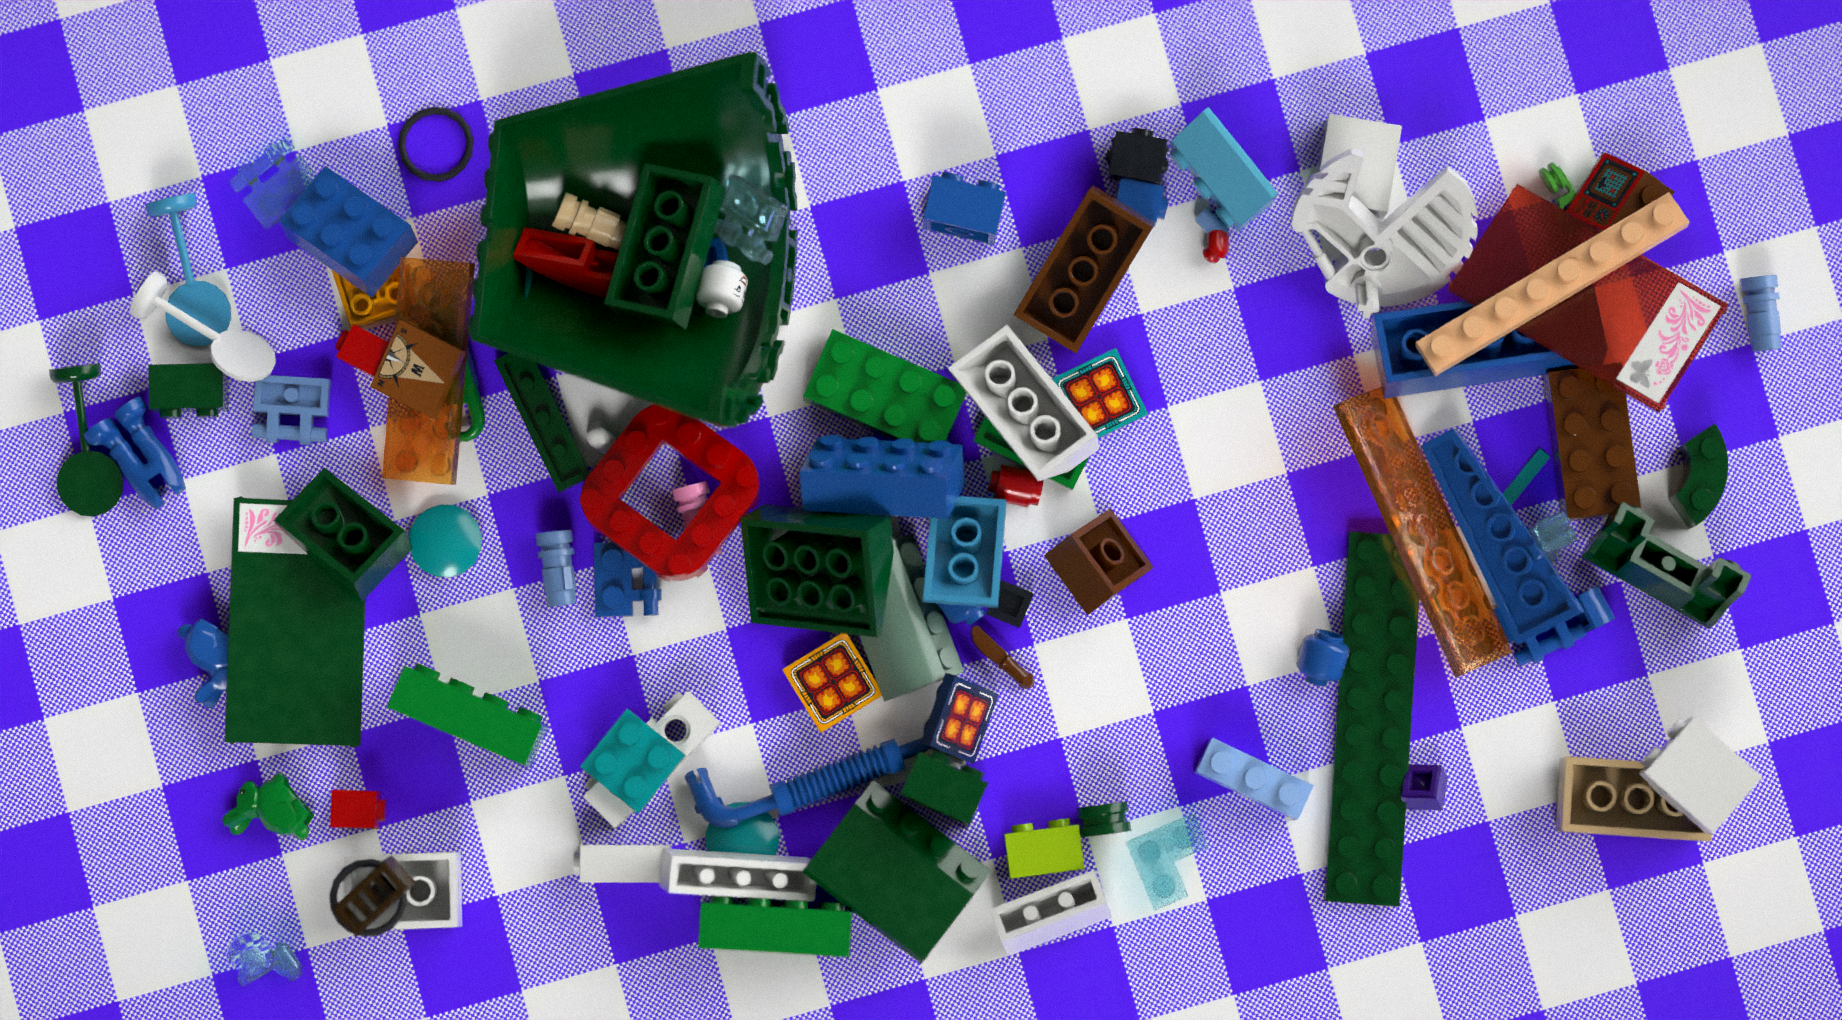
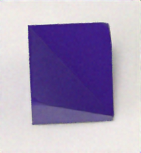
(1424, 787)

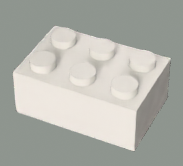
(431, 902)

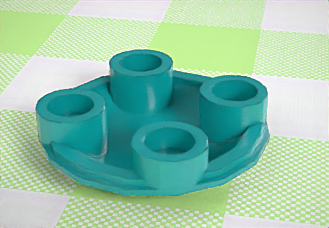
(445, 540)
(751, 836)

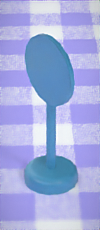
(196, 298)

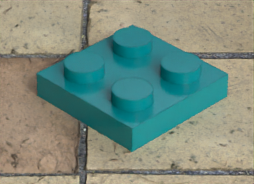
(632, 761)

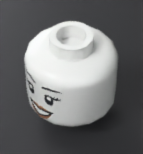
(721, 288)

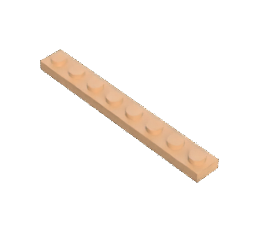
(1552, 284)

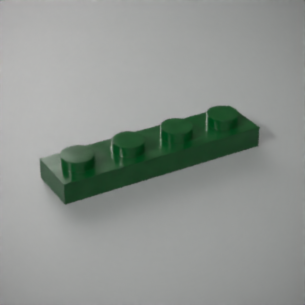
(543, 421)

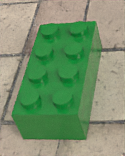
(883, 391)
(466, 716)
(775, 929)

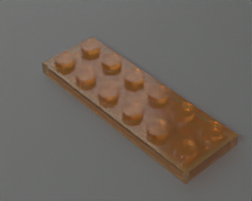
(439, 300)

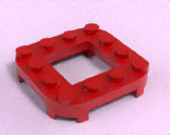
(712, 524)

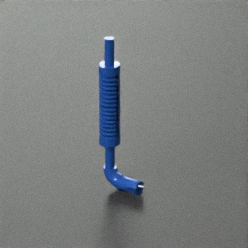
(806, 789)

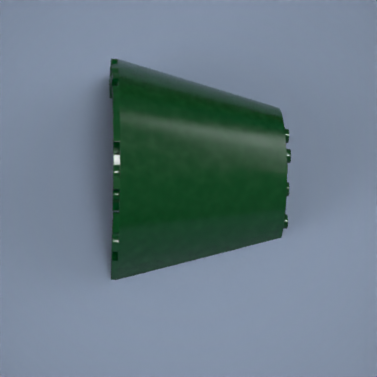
(694, 120)

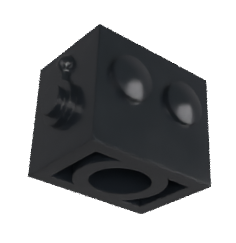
(1137, 156)

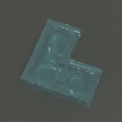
(1156, 855)

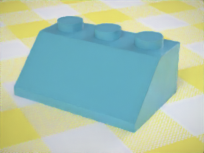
(1222, 171)

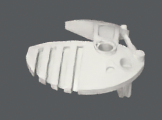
(1416, 241)

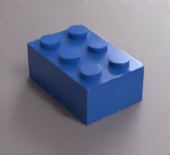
(348, 231)

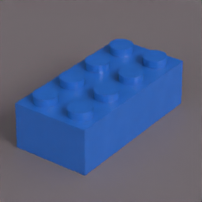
(882, 477)

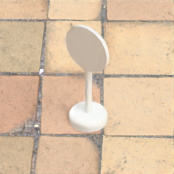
(232, 351)

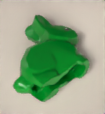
(274, 805)

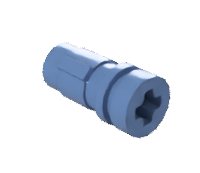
(1762, 315)
(557, 567)

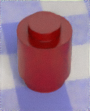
(1015, 486)

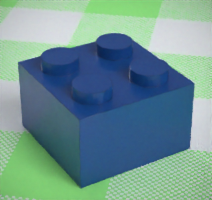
(964, 208)

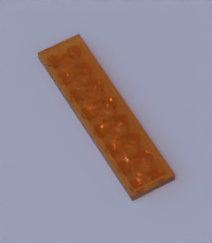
(1422, 531)

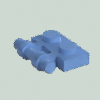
(291, 397)

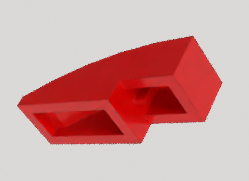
(567, 260)

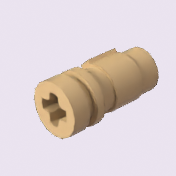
(598, 225)

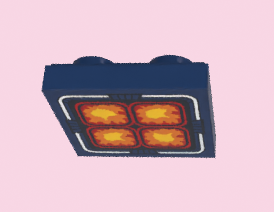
(959, 718)

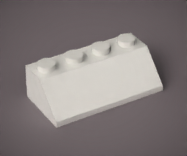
(1025, 405)

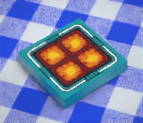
(1103, 393)

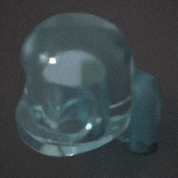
(1553, 534)
(255, 958)

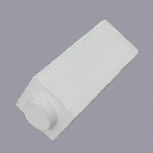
(618, 863)

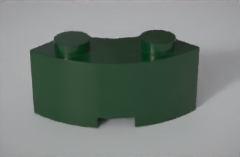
(1703, 476)

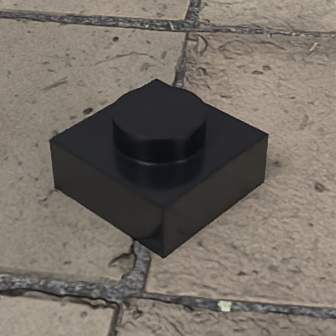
(1011, 604)

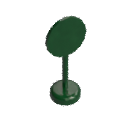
(88, 480)

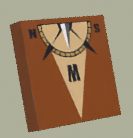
(418, 368)

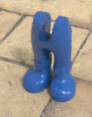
(134, 470)

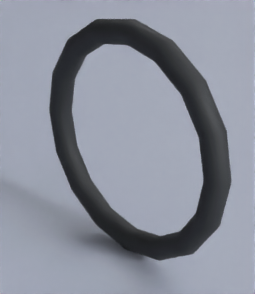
(437, 111)
(334, 891)

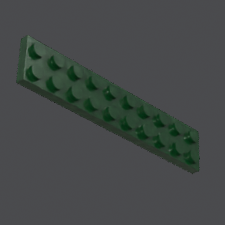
(1372, 725)

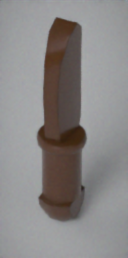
(999, 656)

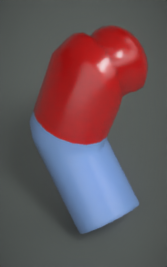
(1217, 236)

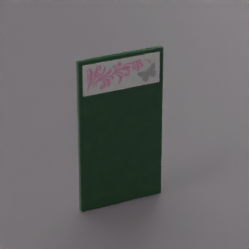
(289, 640)

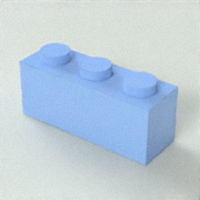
(1253, 779)

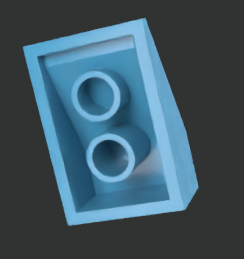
(966, 554)

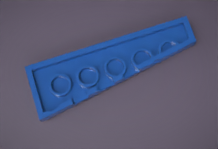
(1512, 563)

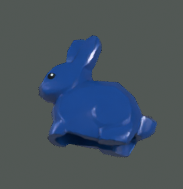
(208, 651)

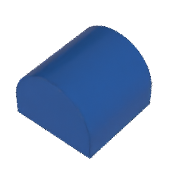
(1595, 609)

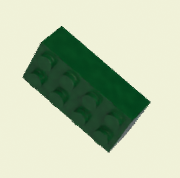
(665, 246)

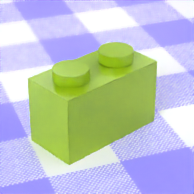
(1043, 850)

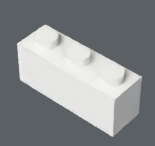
(1050, 913)

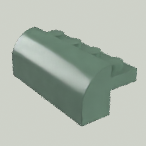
(914, 636)

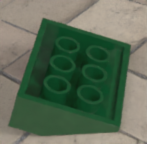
(817, 569)
(897, 871)

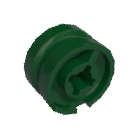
(1103, 819)

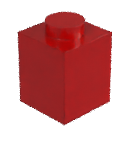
(361, 350)
(357, 809)

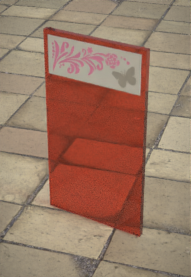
(1627, 328)

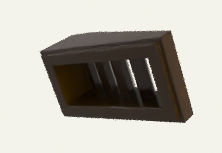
(396, 874)

